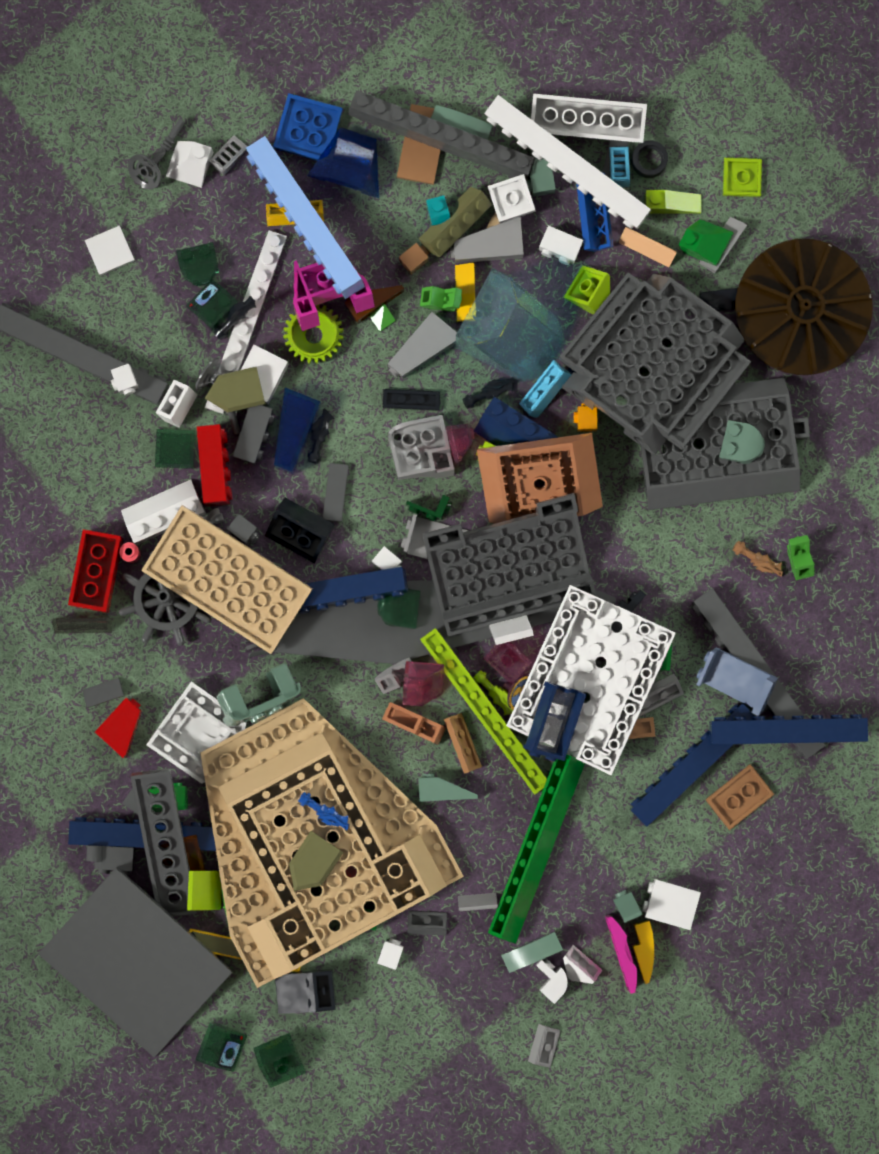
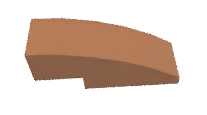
(414, 723)

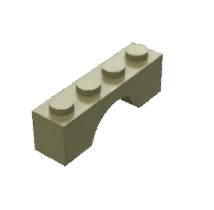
(443, 236)

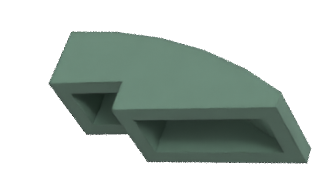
(461, 121)
(532, 952)

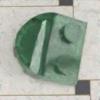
(198, 264)
(400, 610)

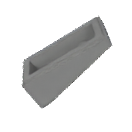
(228, 164)

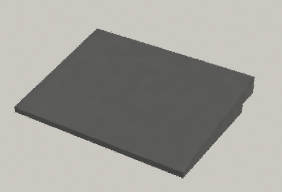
(135, 962)

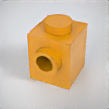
(585, 418)

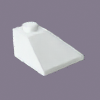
(190, 162)

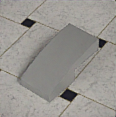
(392, 677)

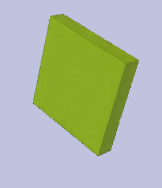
(742, 177)
(204, 890)

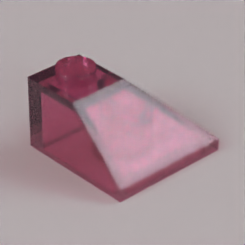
(460, 441)

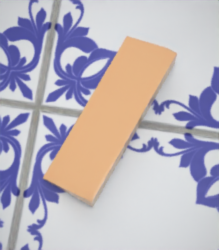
(647, 247)

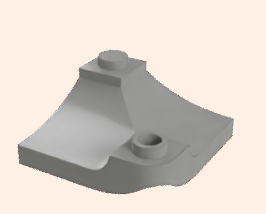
(422, 449)

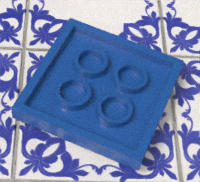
(306, 127)

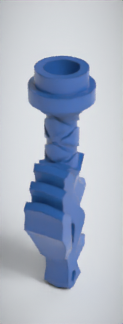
(328, 814)

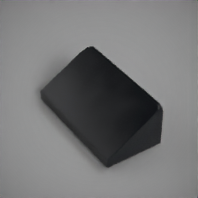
(720, 299)

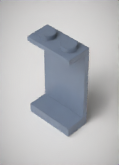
(737, 679)

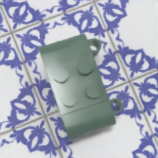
(283, 691)

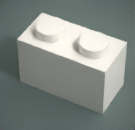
(560, 245)
(176, 403)

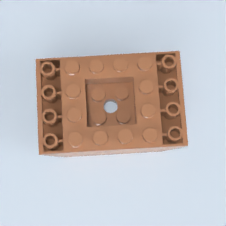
(563, 464)

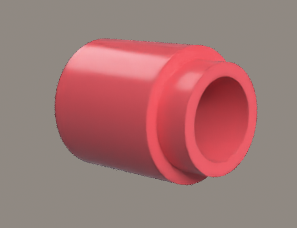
(136, 552)

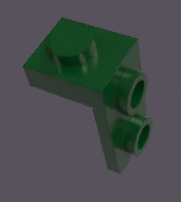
(443, 507)

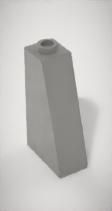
(491, 244)
(425, 344)

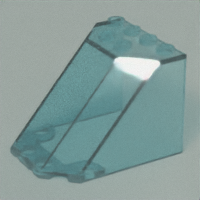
(510, 330)

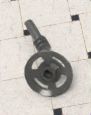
(151, 166)
(210, 375)

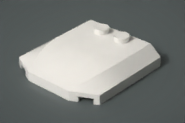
(190, 729)

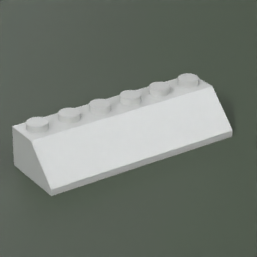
(589, 117)

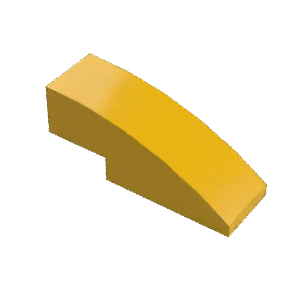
(644, 949)

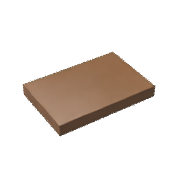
(739, 797)

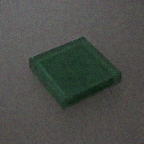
(175, 449)

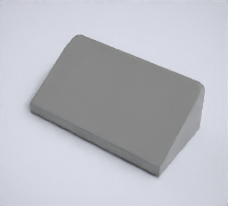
(477, 902)
(544, 1046)

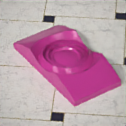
(623, 953)

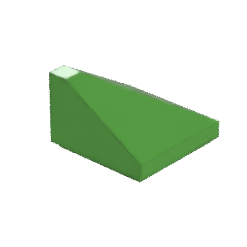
(382, 317)

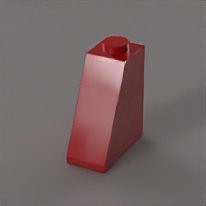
(121, 726)

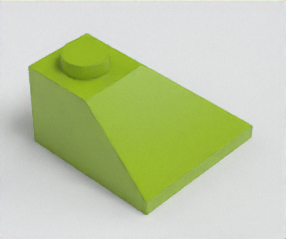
(589, 289)

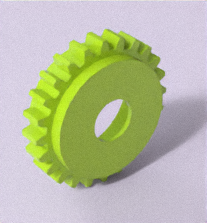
(320, 350)

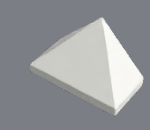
(580, 967)

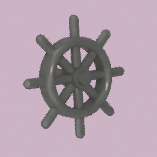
(166, 600)

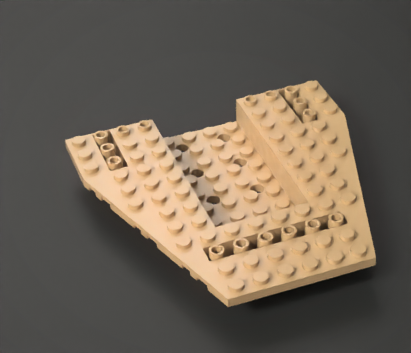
(387, 840)

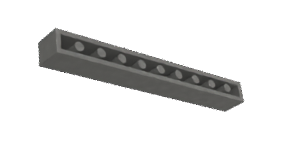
(440, 135)
(76, 353)
(736, 643)

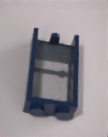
(554, 721)

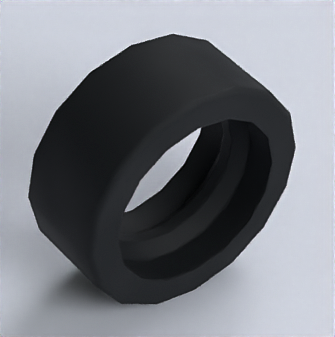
(649, 144)

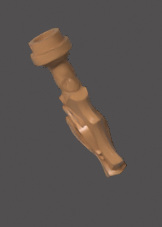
(762, 562)

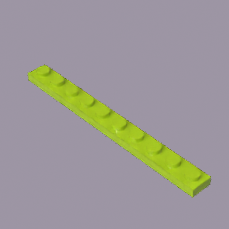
(484, 711)

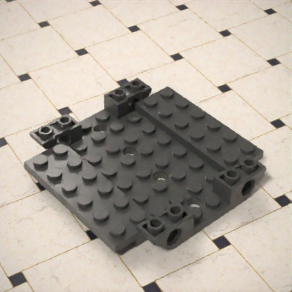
(683, 379)

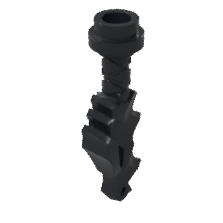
(237, 312)
(492, 389)
(319, 432)

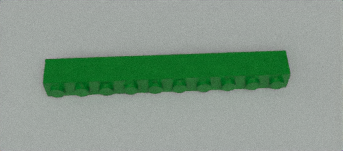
(536, 848)

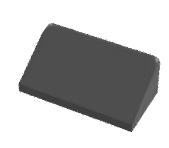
(103, 692)
(427, 923)

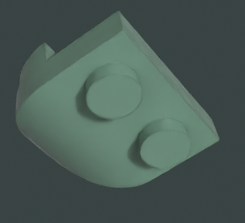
(741, 443)

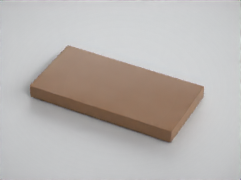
(417, 159)

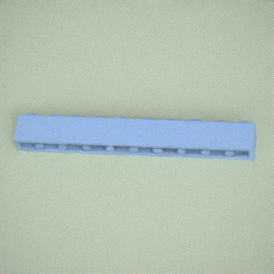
(305, 218)

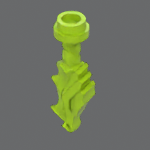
(497, 693)

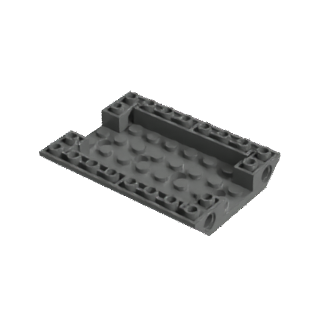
(702, 477)

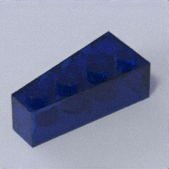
(295, 426)

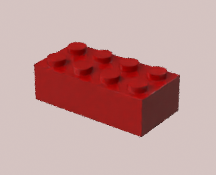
(213, 465)
(95, 571)

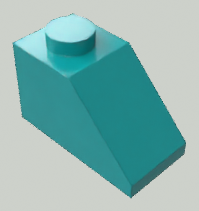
(437, 210)

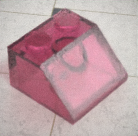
(422, 683)

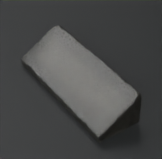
(82, 625)

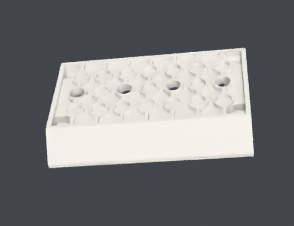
(616, 691)

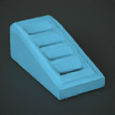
(620, 178)

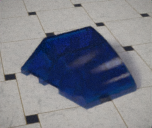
(350, 162)

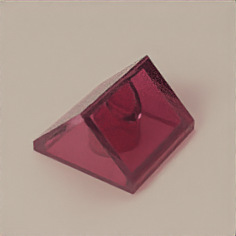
(507, 661)

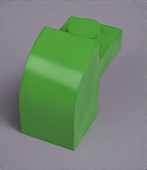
(441, 299)
(800, 557)

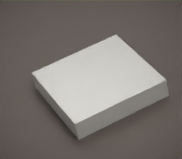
(511, 198)
(109, 250)
(511, 630)

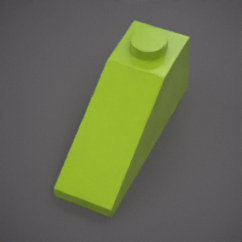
(672, 202)

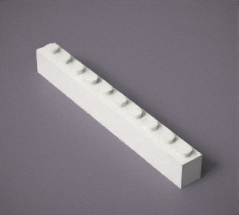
(568, 162)

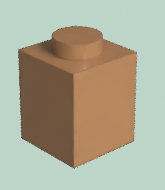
(414, 258)

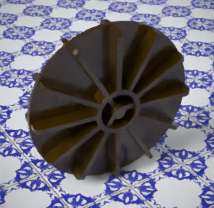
(803, 306)

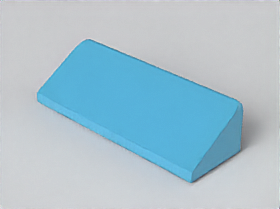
(545, 389)

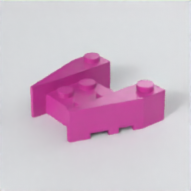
(314, 288)

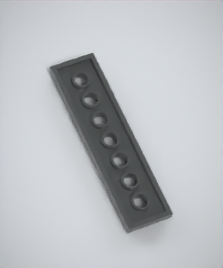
(152, 836)

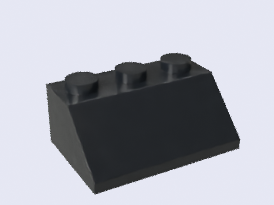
(299, 530)

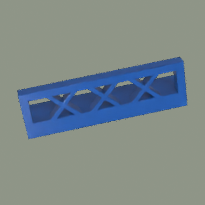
(590, 229)

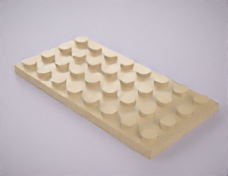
(227, 579)

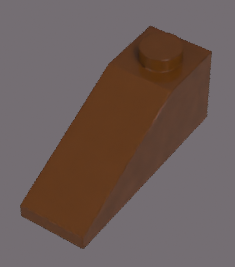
(380, 297)

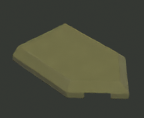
(237, 390)
(313, 862)

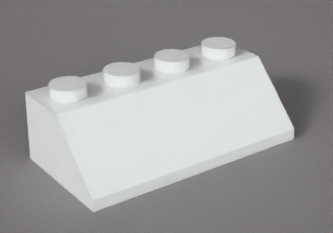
(156, 513)

